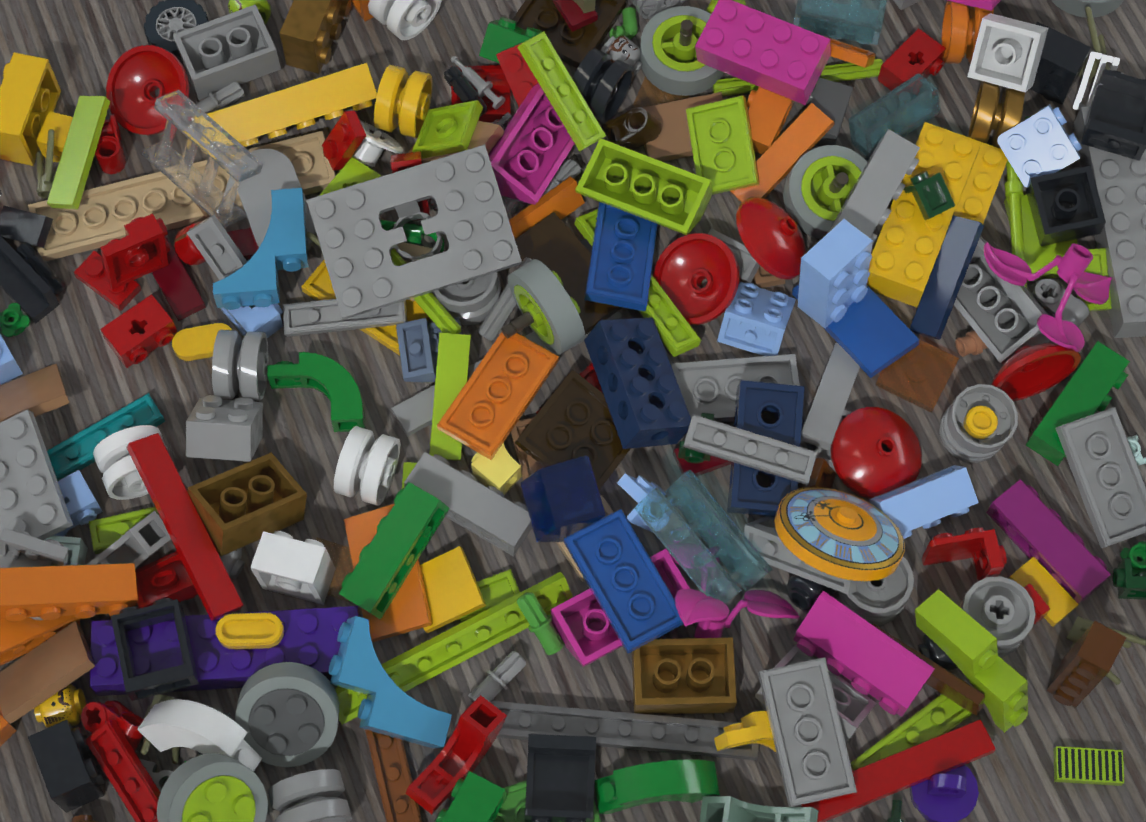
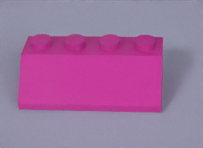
(530, 149)
(585, 625)
(862, 654)

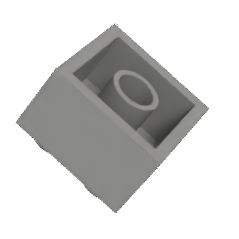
(224, 428)

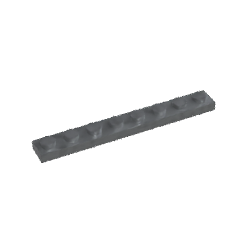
(621, 729)

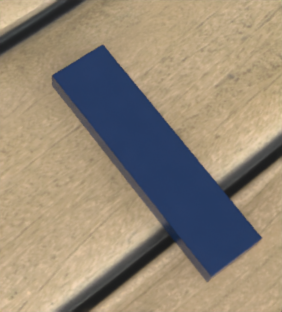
(946, 277)

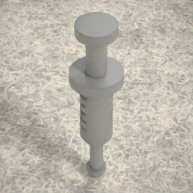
(483, 87)

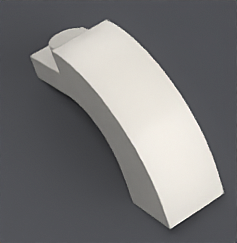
(198, 728)

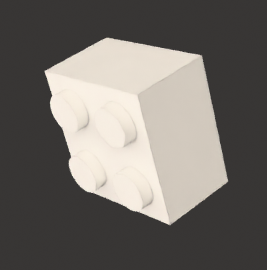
(1007, 52)
(293, 566)

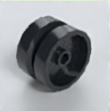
(603, 83)

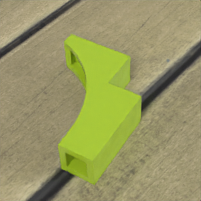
(977, 657)

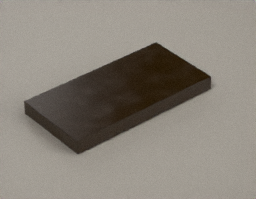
(566, 255)

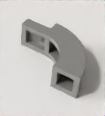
(136, 544)

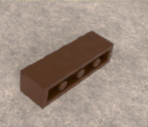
(1086, 664)

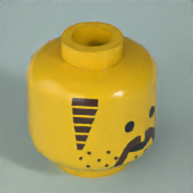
(62, 706)

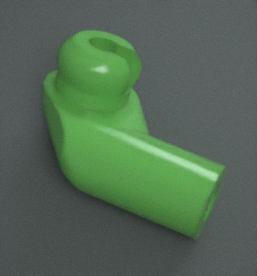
(629, 26)

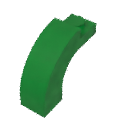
(327, 377)
(656, 782)

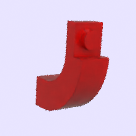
(461, 754)

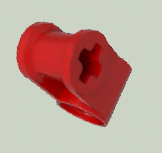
(109, 144)
(97, 713)

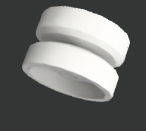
(404, 17)
(113, 459)
(367, 465)

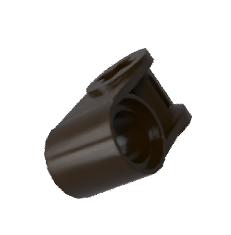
(627, 128)

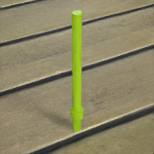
(1014, 192)

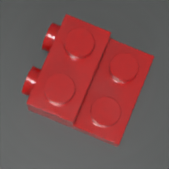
(137, 253)

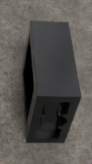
(163, 680)

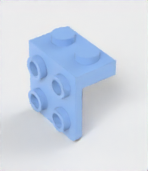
(1040, 145)

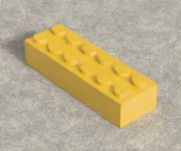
(298, 105)
(907, 241)

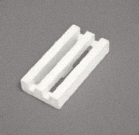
(1103, 60)

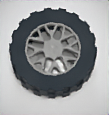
(170, 18)

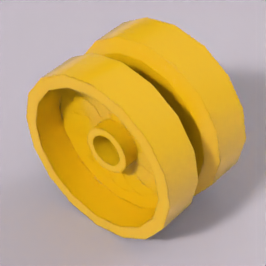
(402, 101)

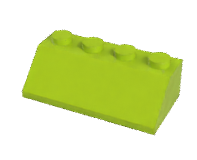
(645, 187)

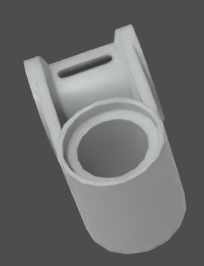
(1075, 309)

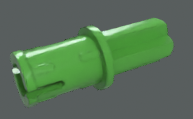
(540, 623)

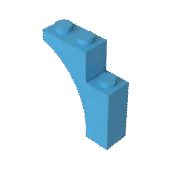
(281, 249)
(387, 706)

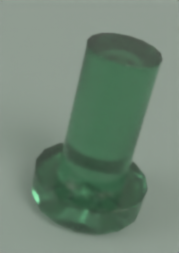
(896, 811)

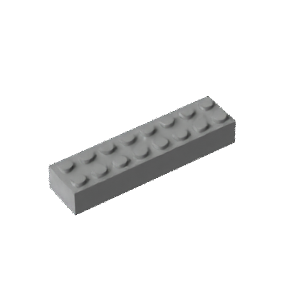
(1123, 201)

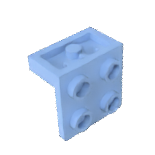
(756, 320)

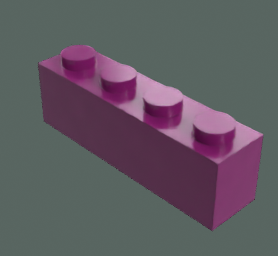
(1042, 535)

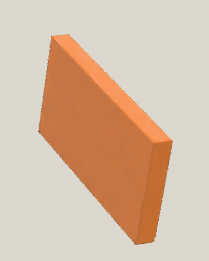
(498, 393)
(410, 605)

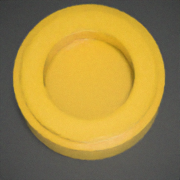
(980, 422)

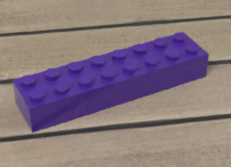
(307, 640)

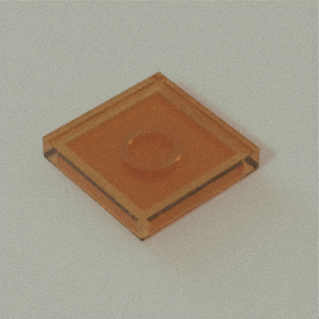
(919, 375)

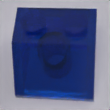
(562, 499)

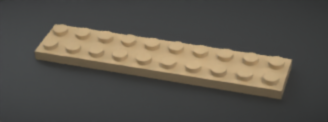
(110, 207)

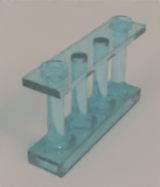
(716, 529)

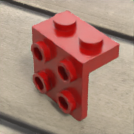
(975, 544)

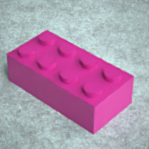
(763, 50)

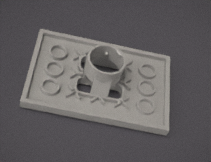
(360, 249)

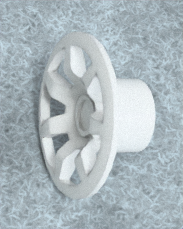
(373, 146)

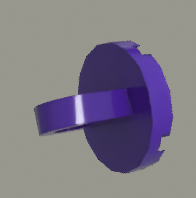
(946, 795)

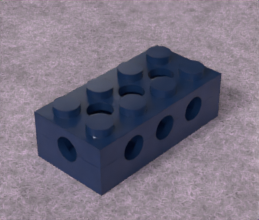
(638, 382)
(786, 406)

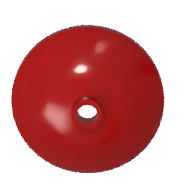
(134, 83)
(771, 237)
(684, 268)
(1035, 369)
(863, 462)

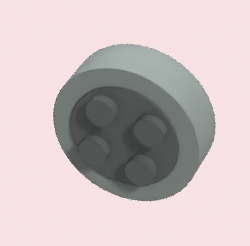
(288, 713)

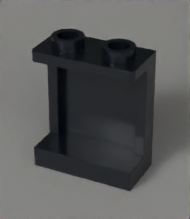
(1118, 115)
(560, 778)

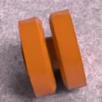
(960, 31)

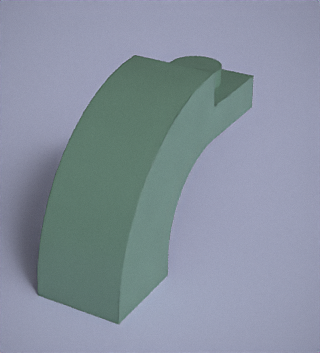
(734, 810)

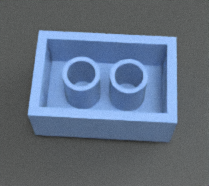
(834, 274)

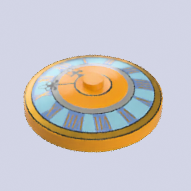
(839, 534)

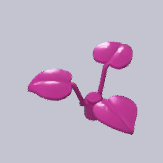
(1071, 269)
(713, 614)

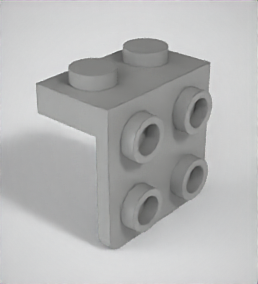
(23, 550)

